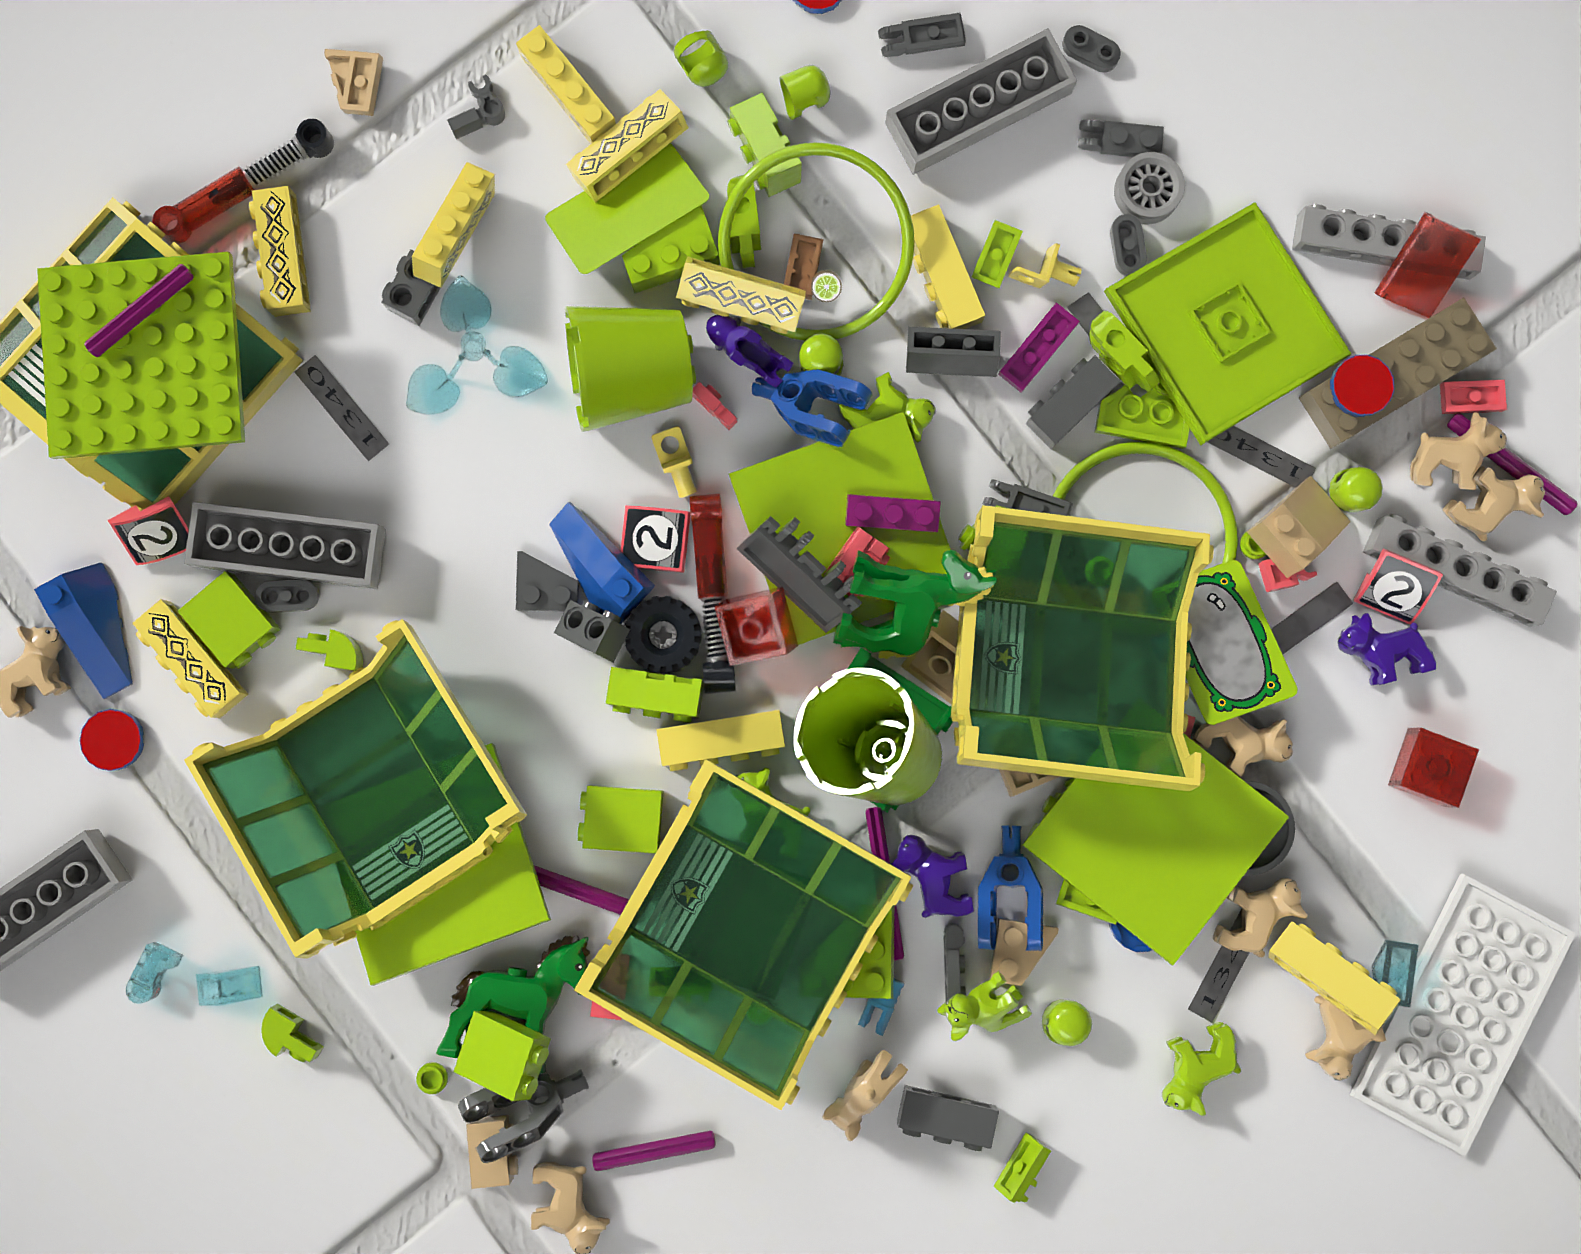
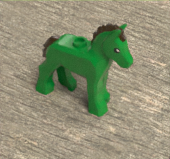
(516, 992)

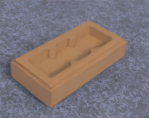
(803, 262)

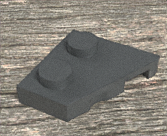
(542, 586)

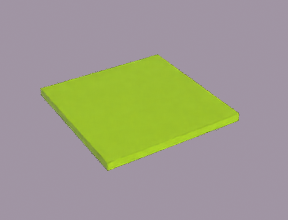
(1227, 323)
(814, 489)
(1157, 854)
(468, 912)

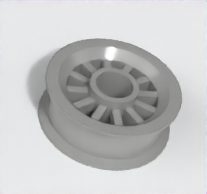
(1148, 161)

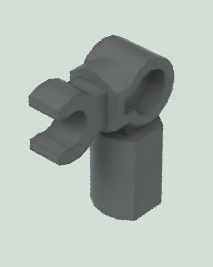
(489, 111)

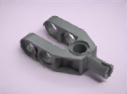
(542, 1116)

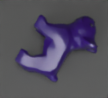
(747, 348)
(1383, 650)
(934, 876)

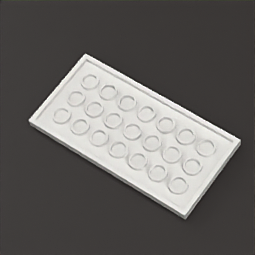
(1467, 1014)

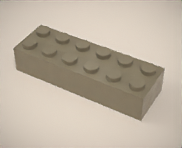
(1417, 362)

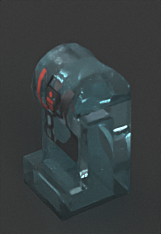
(147, 976)

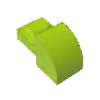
(340, 649)
(281, 1033)

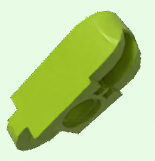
(745, 226)
(1122, 352)

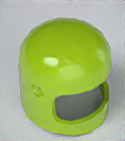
(705, 64)
(804, 89)
(821, 353)
(1356, 490)
(1067, 1022)

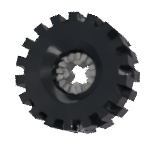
(648, 620)

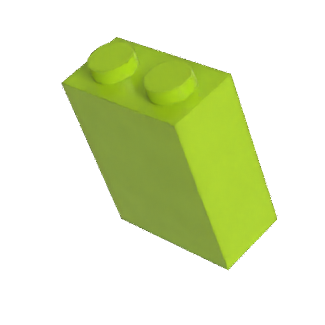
(229, 621)
(621, 819)
(502, 1055)

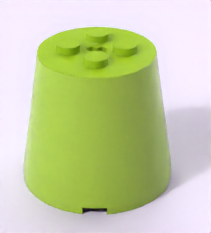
(627, 362)
(866, 739)

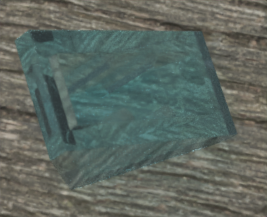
(1396, 967)
(229, 986)

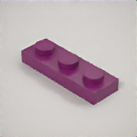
(1038, 347)
(892, 513)

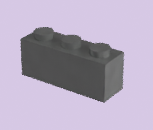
(953, 351)
(1071, 400)
(947, 1118)

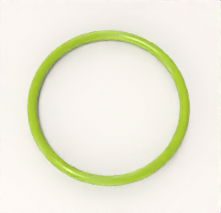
(876, 172)
(1170, 453)

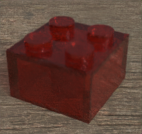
(756, 626)
(1433, 767)

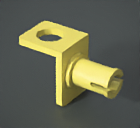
(1050, 269)
(676, 462)

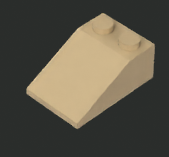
(1299, 527)

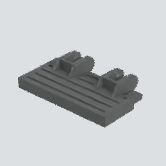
(798, 574)

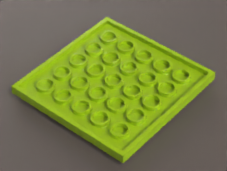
(160, 384)

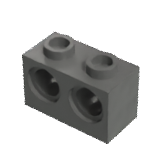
(422, 292)
(592, 630)

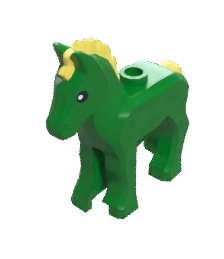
(916, 602)

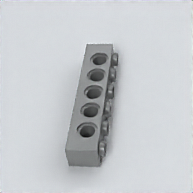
(1312, 238)
(1535, 595)

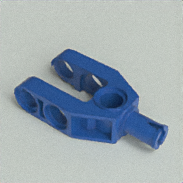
(795, 398)
(994, 878)

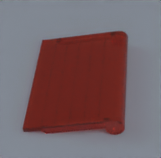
(1427, 265)

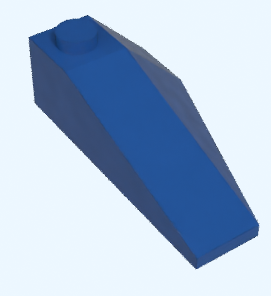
(599, 565)
(88, 619)

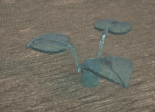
(467, 308)

